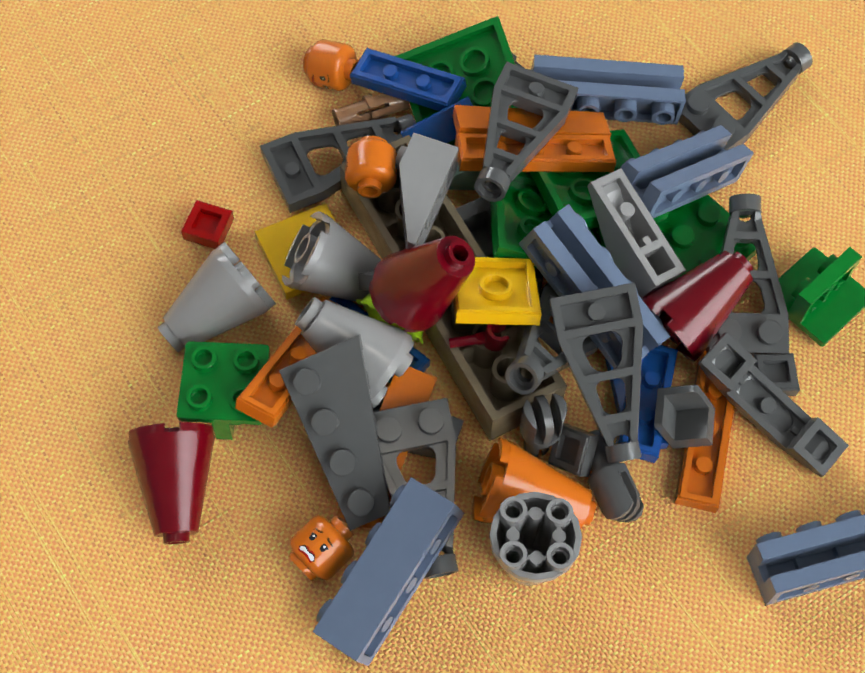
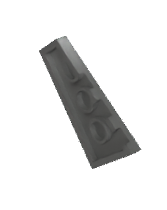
(340, 422)

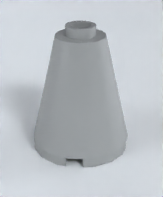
(328, 260)

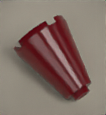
(421, 282)
(701, 301)
(173, 475)

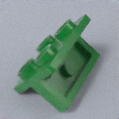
(822, 293)
(214, 379)

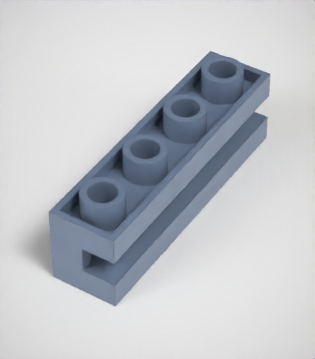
(620, 88)
(686, 170)
(577, 264)
(809, 559)
(387, 571)

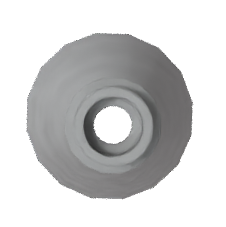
(215, 300)
(384, 346)
(535, 537)

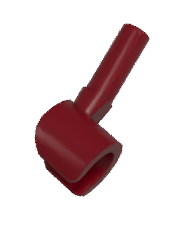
(487, 338)

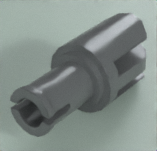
(542, 423)
(614, 487)

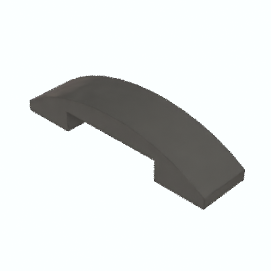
(769, 408)

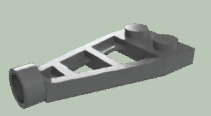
(534, 94)
(704, 113)
(293, 170)
(595, 313)
(767, 330)
(534, 356)
(416, 428)

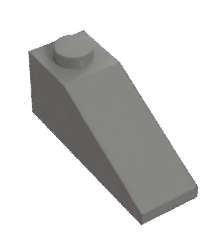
(424, 180)
(632, 234)

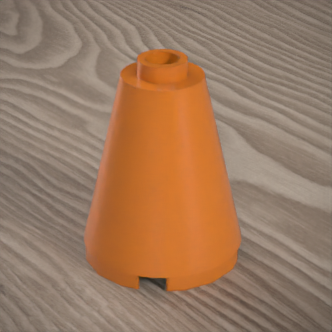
(514, 472)

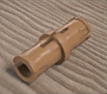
(349, 115)

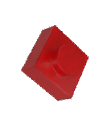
(207, 224)

